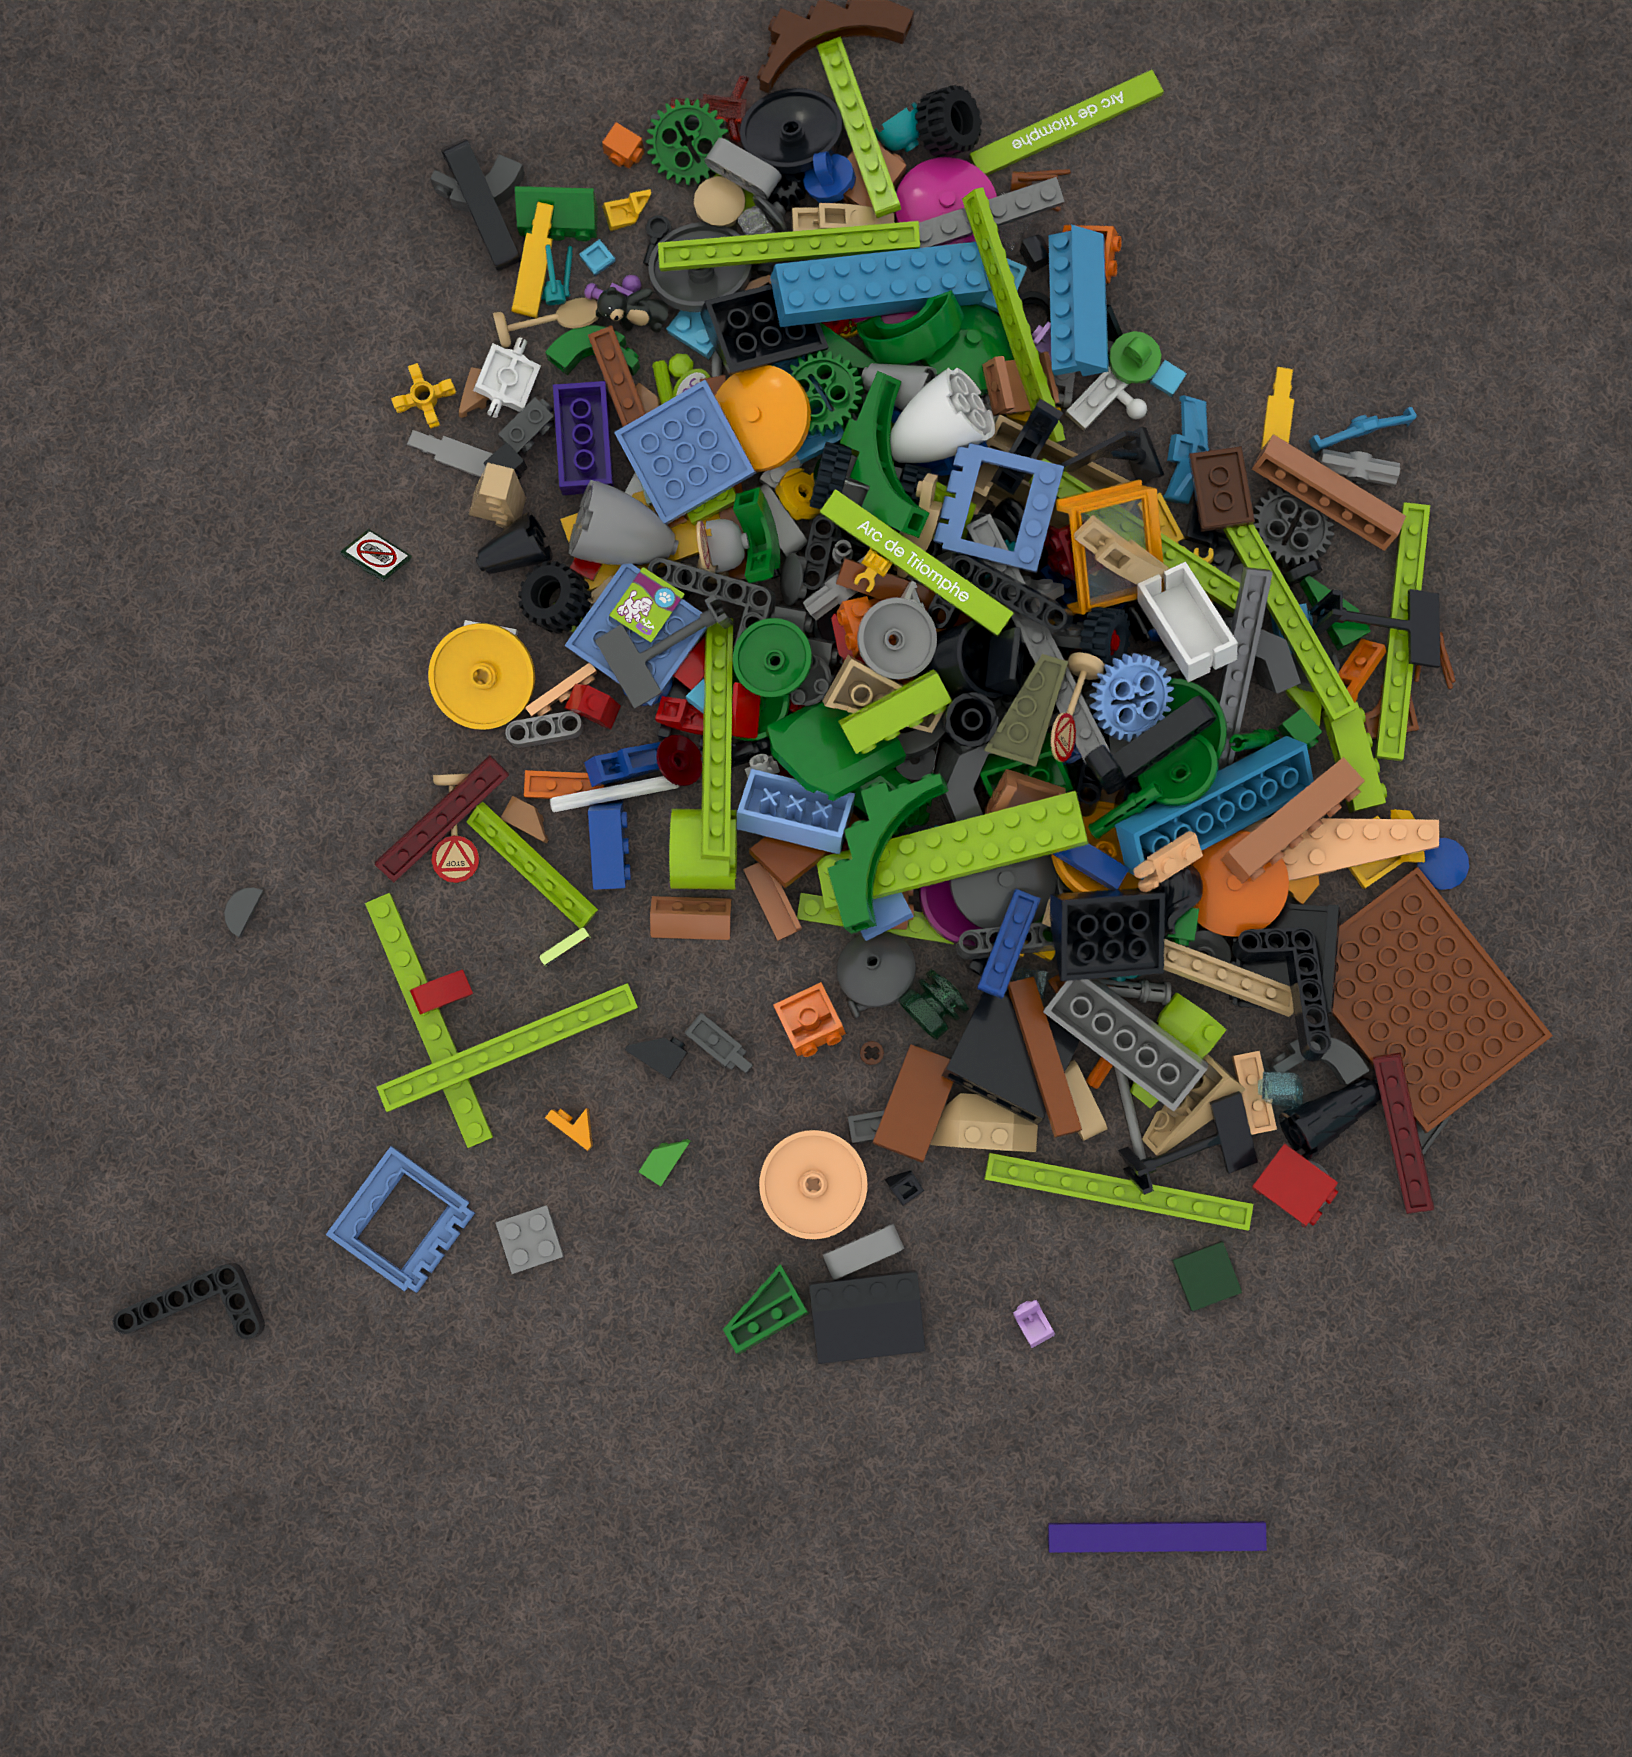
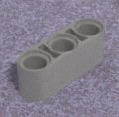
(742, 168)
(789, 535)
(532, 725)
(863, 1252)

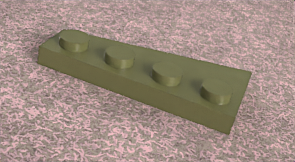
(1028, 718)

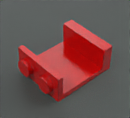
(1296, 1186)

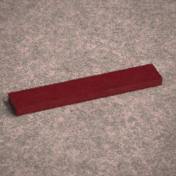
(441, 818)
(1403, 1133)

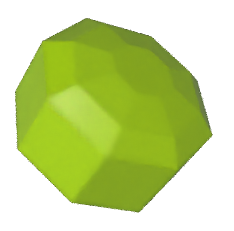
(680, 365)

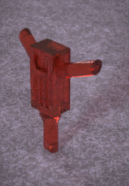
(729, 108)

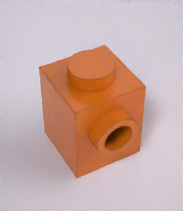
(623, 146)

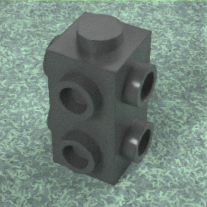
(527, 424)

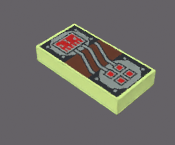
(564, 946)

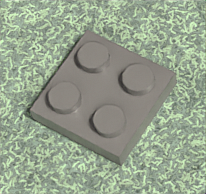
(529, 1239)

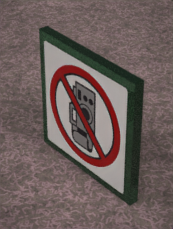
(375, 555)

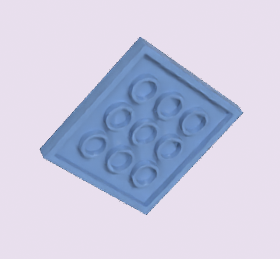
(685, 452)
(598, 622)

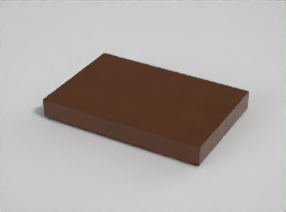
(1221, 488)

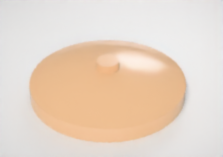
(813, 1184)

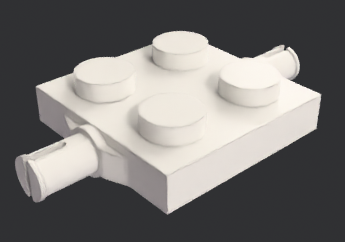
(507, 377)

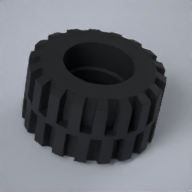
(948, 121)
(539, 588)

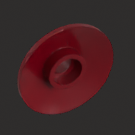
(685, 754)

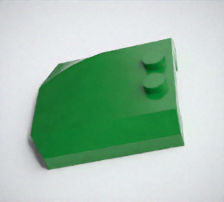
(820, 755)

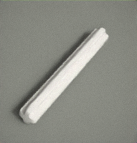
(611, 793)

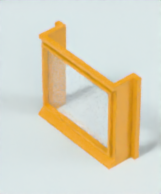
(1132, 514)

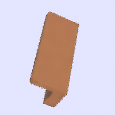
(773, 901)
(690, 918)

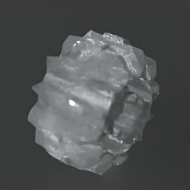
(755, 222)

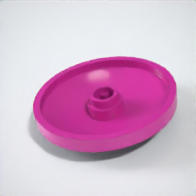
(938, 189)

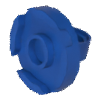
(829, 177)

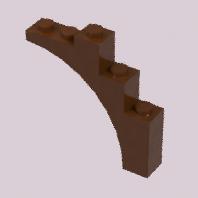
(826, 21)

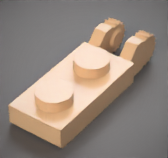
(1168, 861)

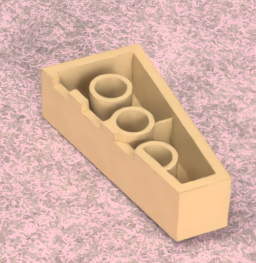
(498, 496)
(860, 686)

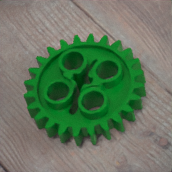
(667, 154)
(842, 380)

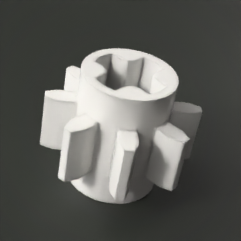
(763, 763)

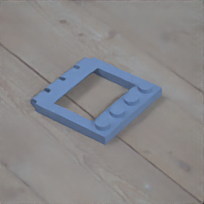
(1035, 517)
(369, 1200)

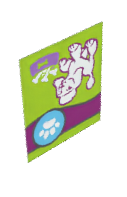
(647, 604)

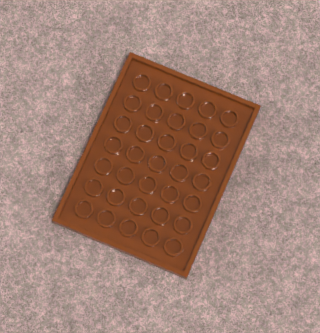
(1429, 990)

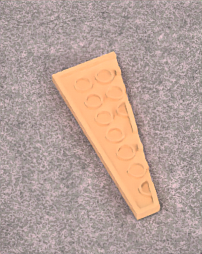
(1355, 842)

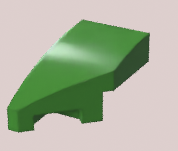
(663, 1160)

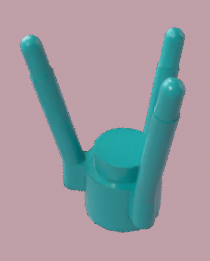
(555, 292)

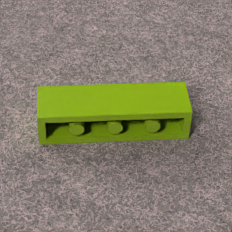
(895, 711)
(1350, 740)

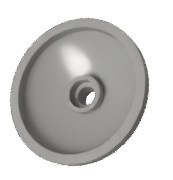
(913, 633)

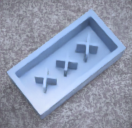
(788, 812)

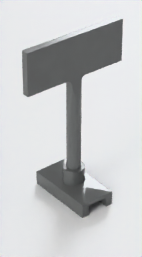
(631, 665)

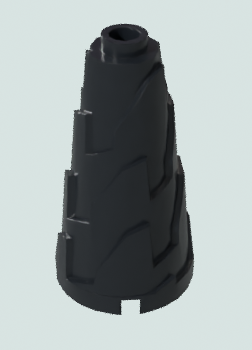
(1325, 1118)

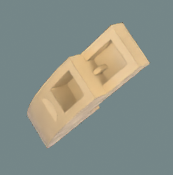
(835, 216)
(926, 493)
(1118, 554)

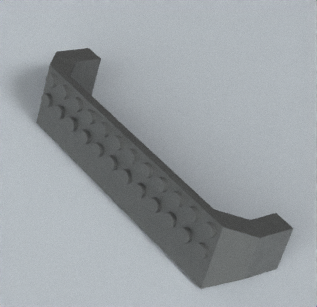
(962, 764)

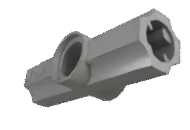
(1361, 467)
(828, 597)

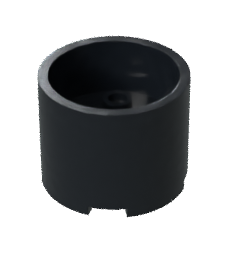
(963, 659)

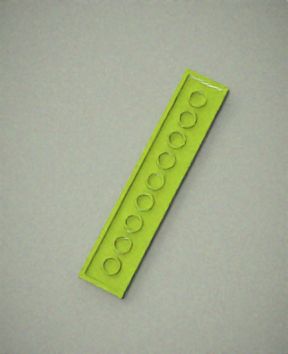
(970, 846)

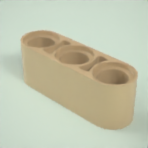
(1086, 1107)

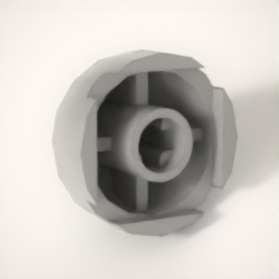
(726, 544)

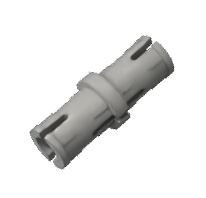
(838, 553)

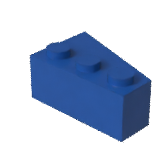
(609, 845)

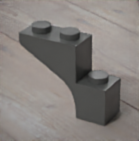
(821, 647)

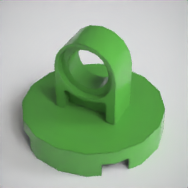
(1134, 357)

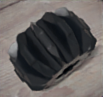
(792, 195)

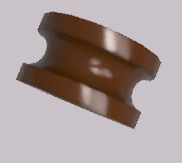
(871, 1061)

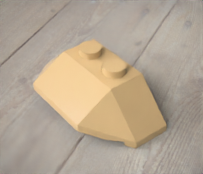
(981, 1124)

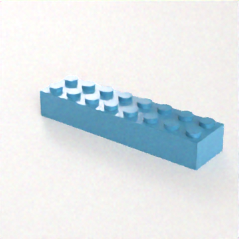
(876, 283)
(1234, 801)

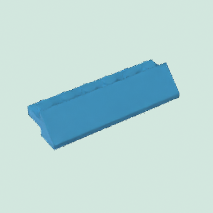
(1078, 302)

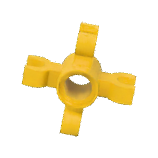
(405, 402)
(875, 565)

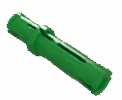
(1257, 739)
(1134, 804)

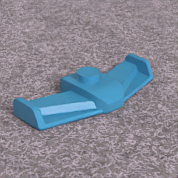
(1362, 426)
(1193, 440)

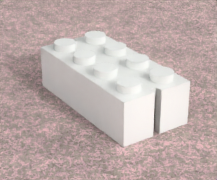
(1187, 622)

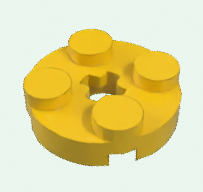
(788, 492)

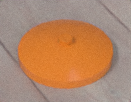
(1229, 905)

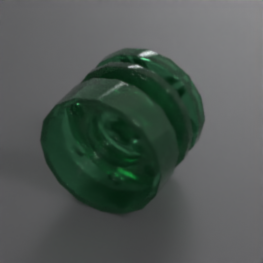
(933, 1004)

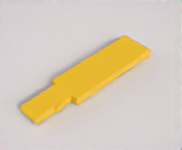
(533, 264)
(1279, 408)

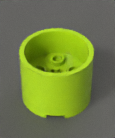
(685, 860)

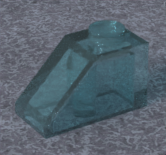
(1281, 1089)

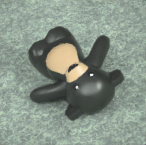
(632, 309)

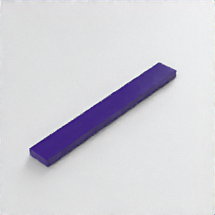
(1157, 1536)

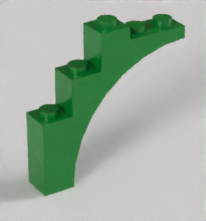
(874, 464)
(886, 811)

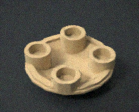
(719, 201)

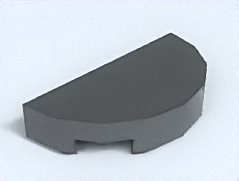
(241, 908)

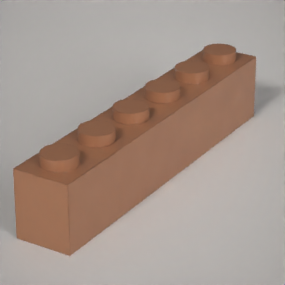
(1329, 492)
(1293, 820)

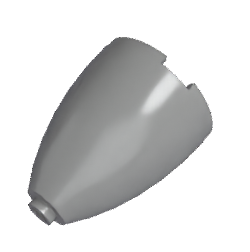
(618, 529)

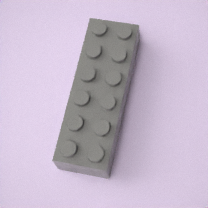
(1127, 1039)

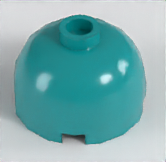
(900, 131)

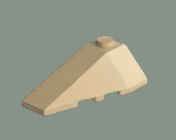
(1172, 1127)

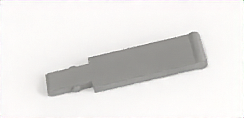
(451, 452)

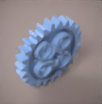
(1129, 674)

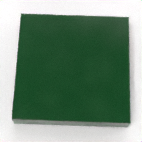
(1206, 1276)

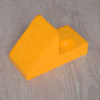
(579, 1131)

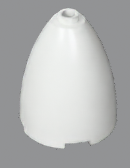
(941, 419)

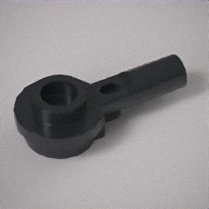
(656, 228)

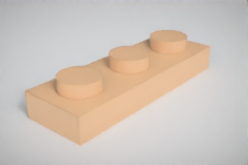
(561, 691)
(1248, 1071)

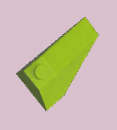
(1190, 1027)

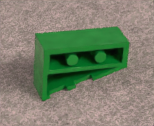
(766, 1313)

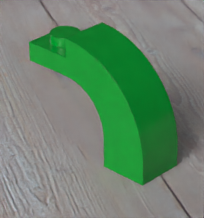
(575, 346)
(758, 522)

